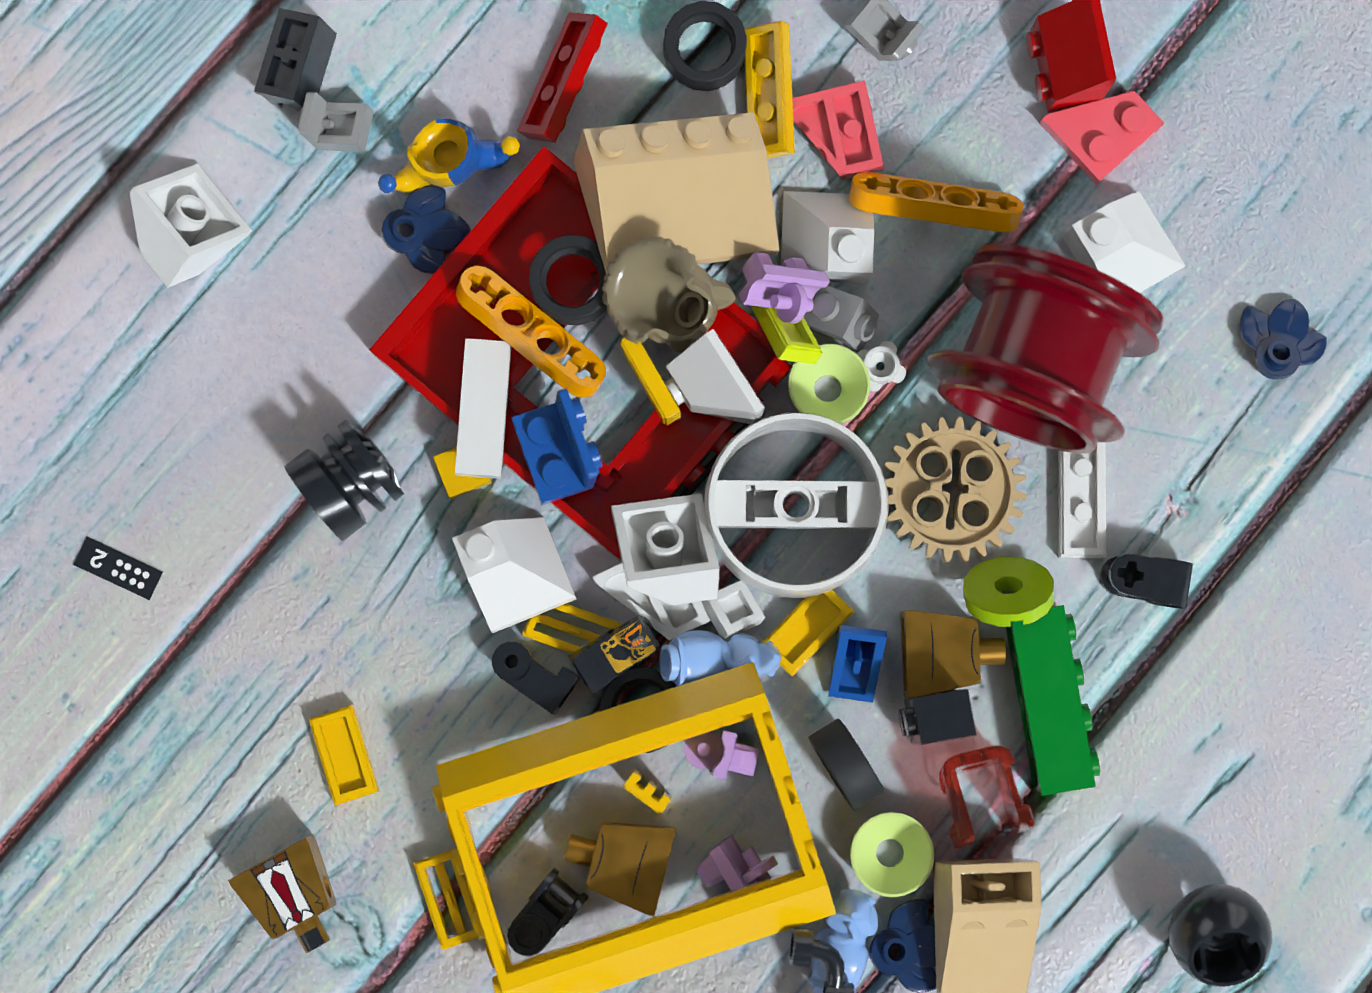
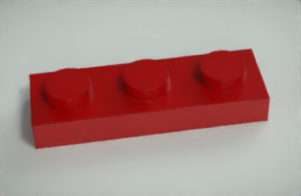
(562, 77)

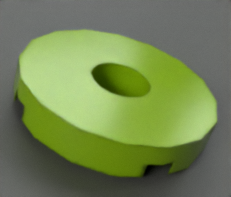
(988, 579)

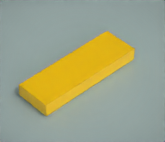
(770, 85)

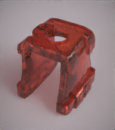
(1018, 814)

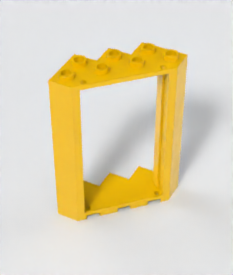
(603, 740)

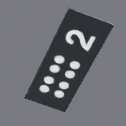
(118, 568)

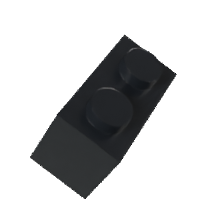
(937, 717)

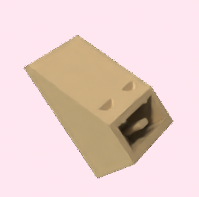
(985, 924)

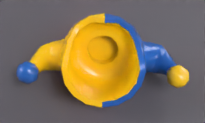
(447, 155)

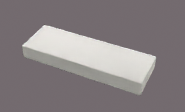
(483, 408)
(1082, 504)

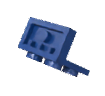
(557, 449)

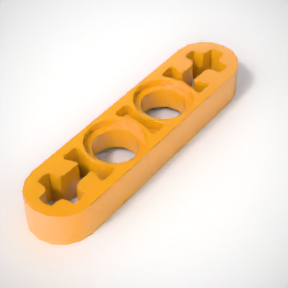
(935, 202)
(525, 336)

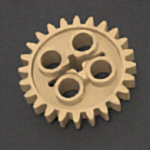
(993, 495)

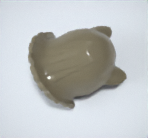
(662, 294)

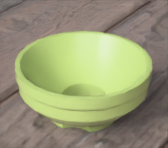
(846, 369)
(912, 868)

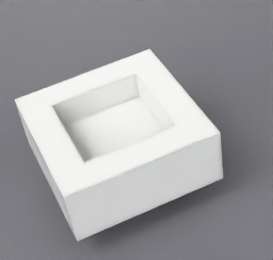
(733, 610)

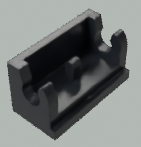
(295, 58)

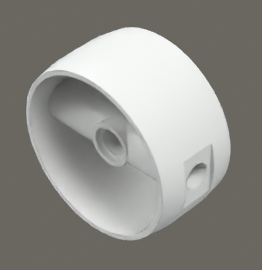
(829, 502)

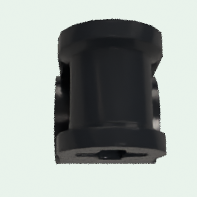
(1154, 579)
(546, 912)

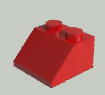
(1071, 55)

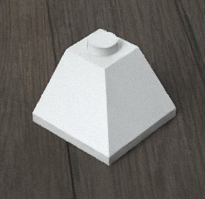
(184, 224)
(828, 235)
(1125, 243)
(712, 382)
(668, 549)
(513, 570)

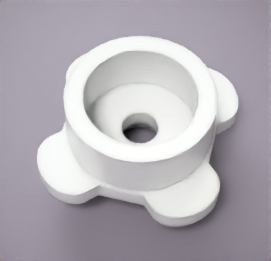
(887, 355)

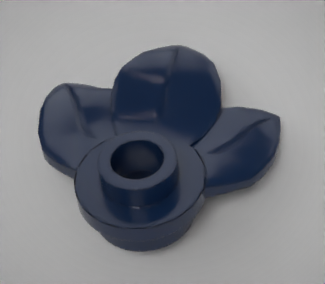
(431, 227)
(1284, 333)
(916, 945)

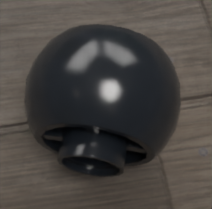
(1220, 935)

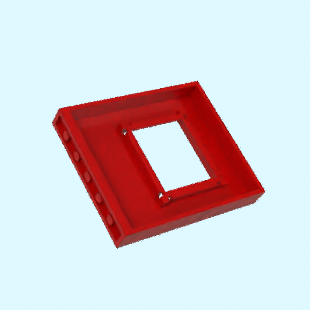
(430, 333)

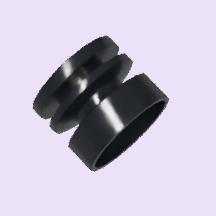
(344, 480)

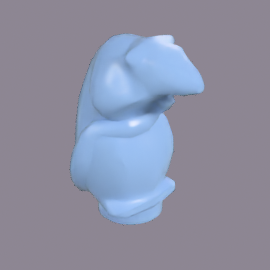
(703, 654)
(847, 933)

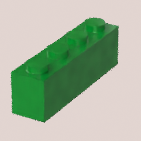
(1051, 703)

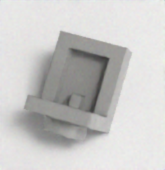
(884, 30)
(334, 124)
(842, 317)

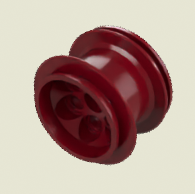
(1045, 347)

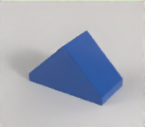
(856, 663)

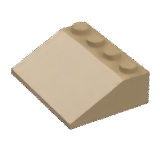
(680, 181)

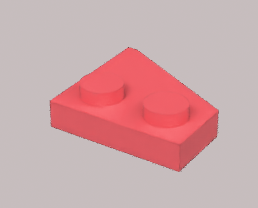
(841, 128)
(1103, 131)

